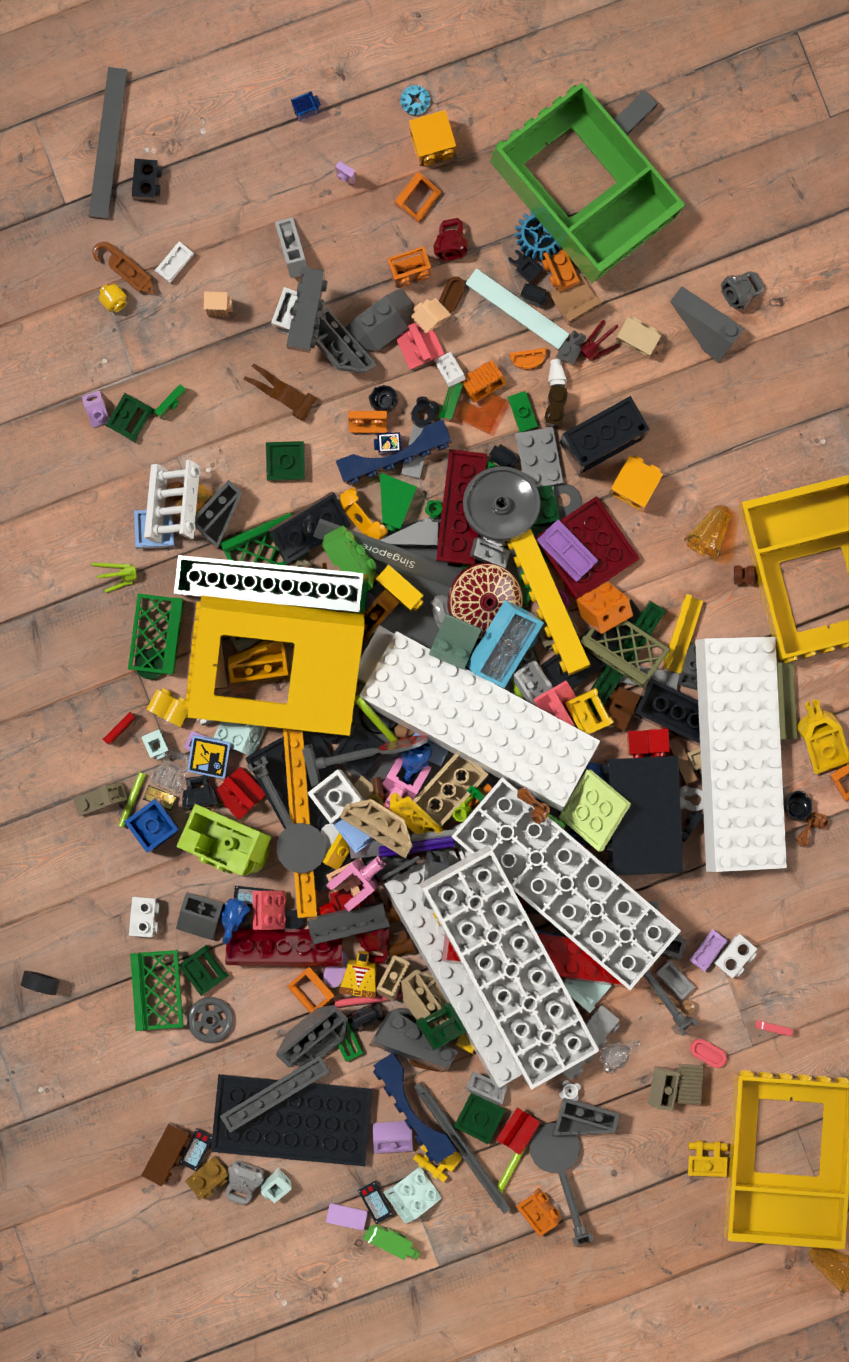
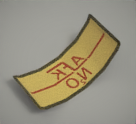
(165, 798)

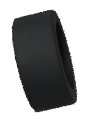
(40, 982)

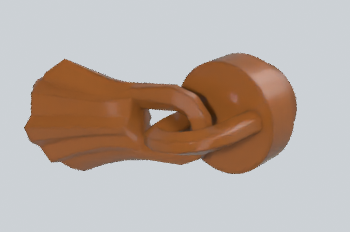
(538, 814)
(818, 822)

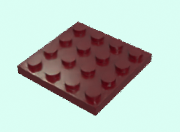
(603, 539)

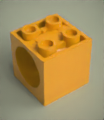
(432, 138)
(636, 482)

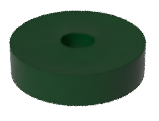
(158, 664)

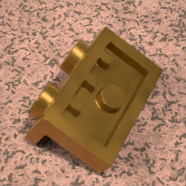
(207, 1177)

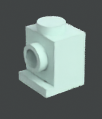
(149, 741)
(276, 1192)

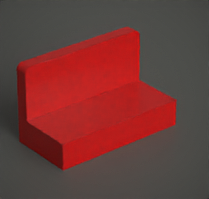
(518, 1131)

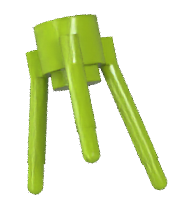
(127, 574)
(464, 810)

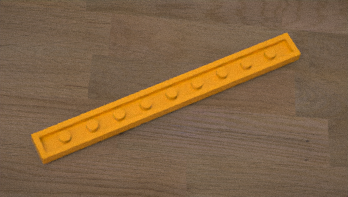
(299, 814)

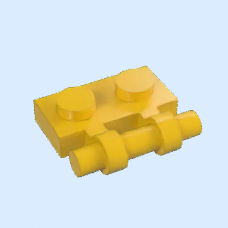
(448, 1163)
(707, 1165)

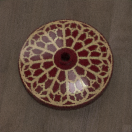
(477, 584)

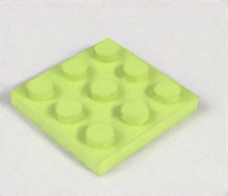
(594, 810)

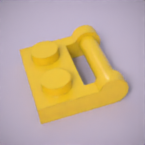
(584, 715)

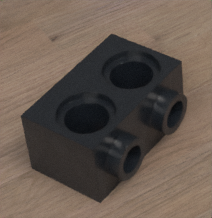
(141, 180)

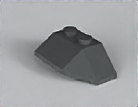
(382, 321)
(340, 345)
(313, 1036)

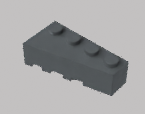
(306, 310)
(405, 1039)

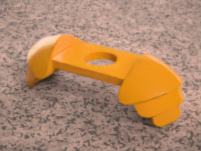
(350, 507)

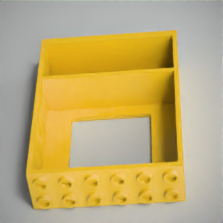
(788, 528)
(321, 673)
(788, 1206)

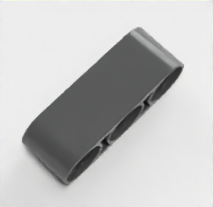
(636, 112)

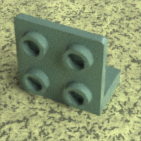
(454, 641)

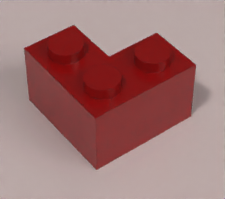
(648, 742)

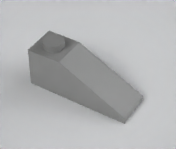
(291, 246)
(419, 535)

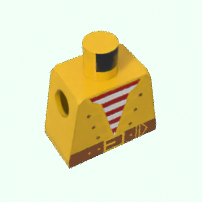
(359, 977)

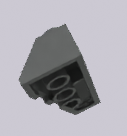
(708, 325)

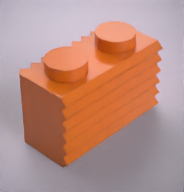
(483, 381)

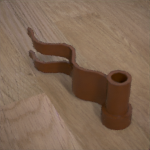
(284, 393)
(398, 939)

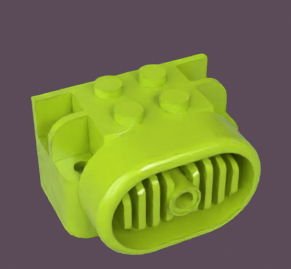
(224, 842)

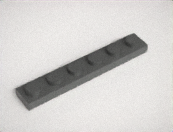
(274, 1093)

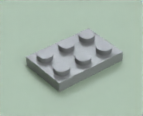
(539, 456)

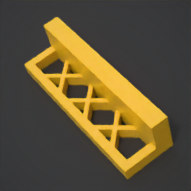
(682, 633)
(412, 814)

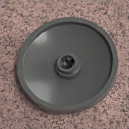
(501, 488)

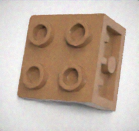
(575, 301)

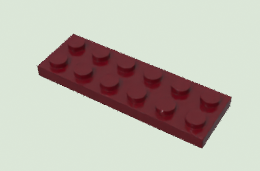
(455, 533)
(281, 948)

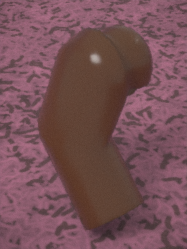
(378, 788)

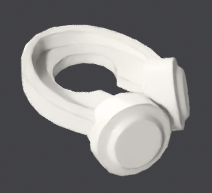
(686, 791)

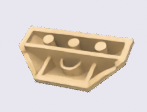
(379, 824)
(423, 996)

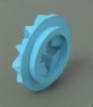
(416, 108)

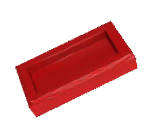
(119, 728)

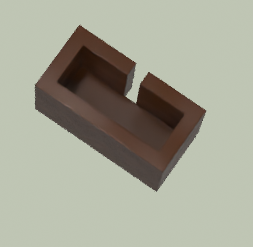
(622, 707)

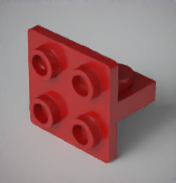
(239, 793)

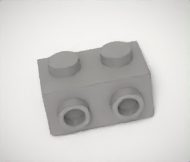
(531, 681)

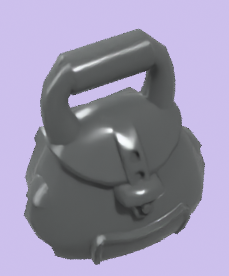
(739, 290)

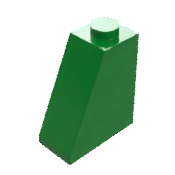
(395, 501)

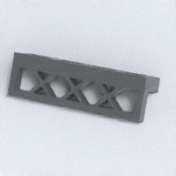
(345, 923)

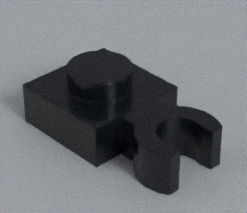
(526, 268)
(692, 821)

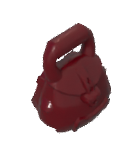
(451, 244)
(375, 941)

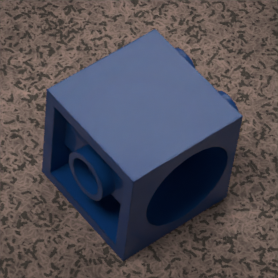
(152, 825)

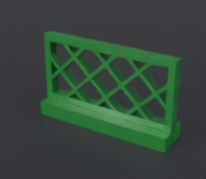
(252, 535)
(172, 631)
(140, 990)

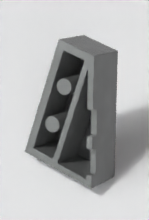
(217, 513)
(583, 1119)

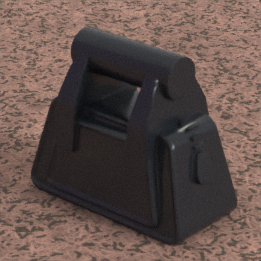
(201, 796)
(365, 1016)

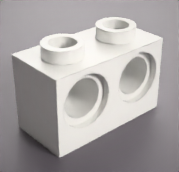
(731, 952)

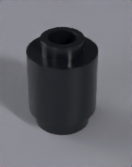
(534, 294)
(503, 456)

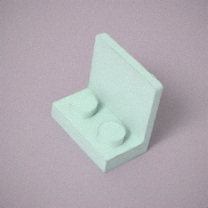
(242, 737)
(586, 993)
(412, 1195)

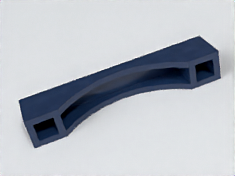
(432, 437)
(392, 1073)

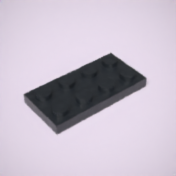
(295, 534)

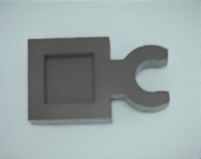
(571, 349)

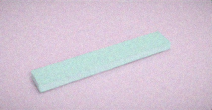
(517, 309)

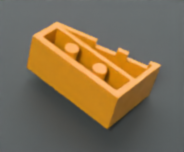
(259, 662)

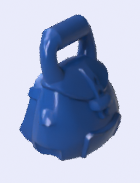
(415, 760)
(233, 916)

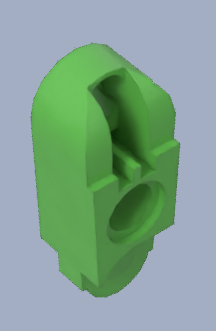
(391, 1241)

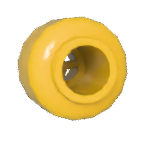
(112, 298)

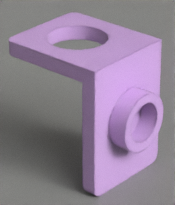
(95, 409)

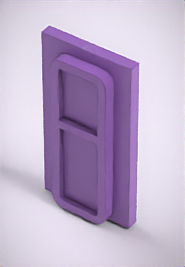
(567, 550)

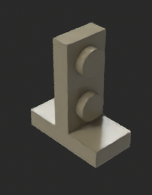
(100, 798)

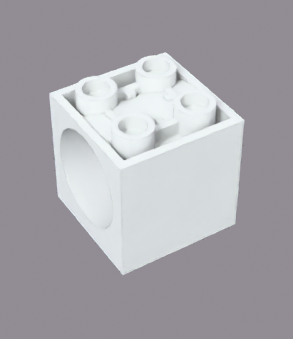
(284, 311)

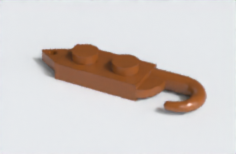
(125, 268)

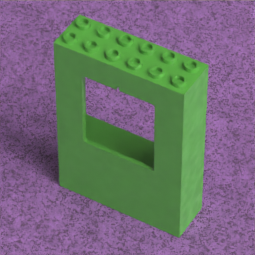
(618, 218)

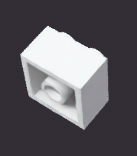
(334, 794)

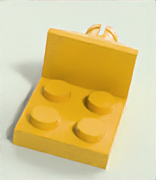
(823, 738)

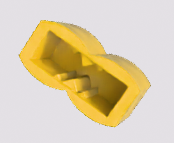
(168, 707)

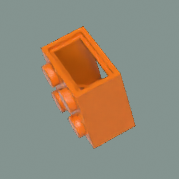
(408, 267)
(606, 602)

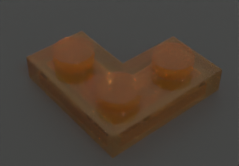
(483, 417)

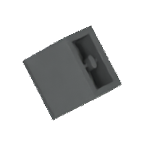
(199, 916)

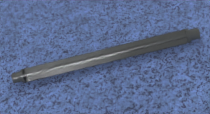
(462, 1147)

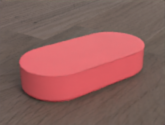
(774, 1028)
(708, 1053)

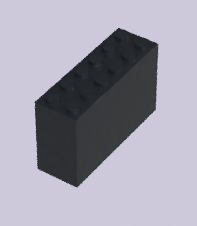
(650, 831)

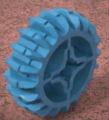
(531, 231)

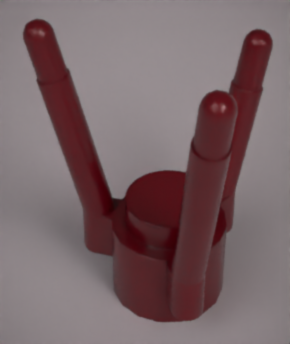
(590, 350)

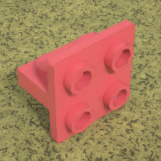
(419, 346)
(554, 701)
(269, 910)

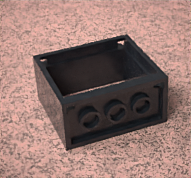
(604, 435)

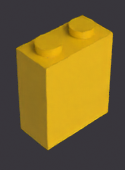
(400, 588)

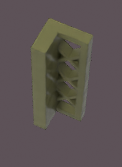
(786, 701)

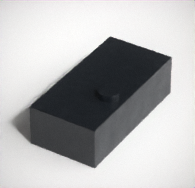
(669, 710)

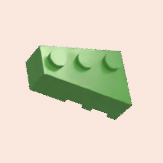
(348, 554)

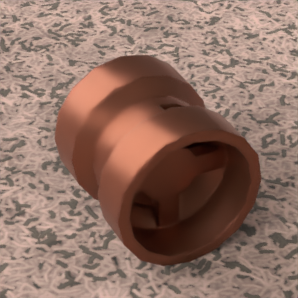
(744, 574)

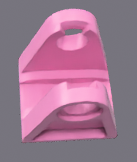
(394, 785)
(366, 875)

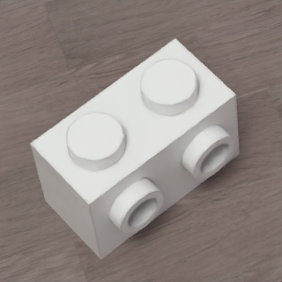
(143, 917)

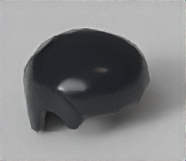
(383, 398)
(798, 806)

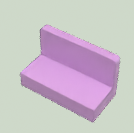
(392, 1137)

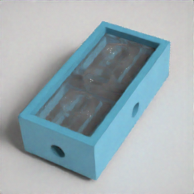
(504, 644)

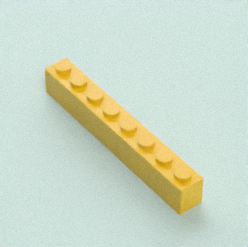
(549, 603)

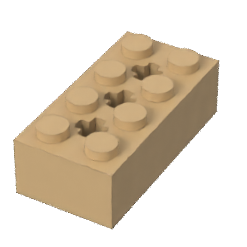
(448, 777)

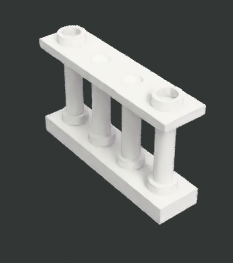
(156, 501)

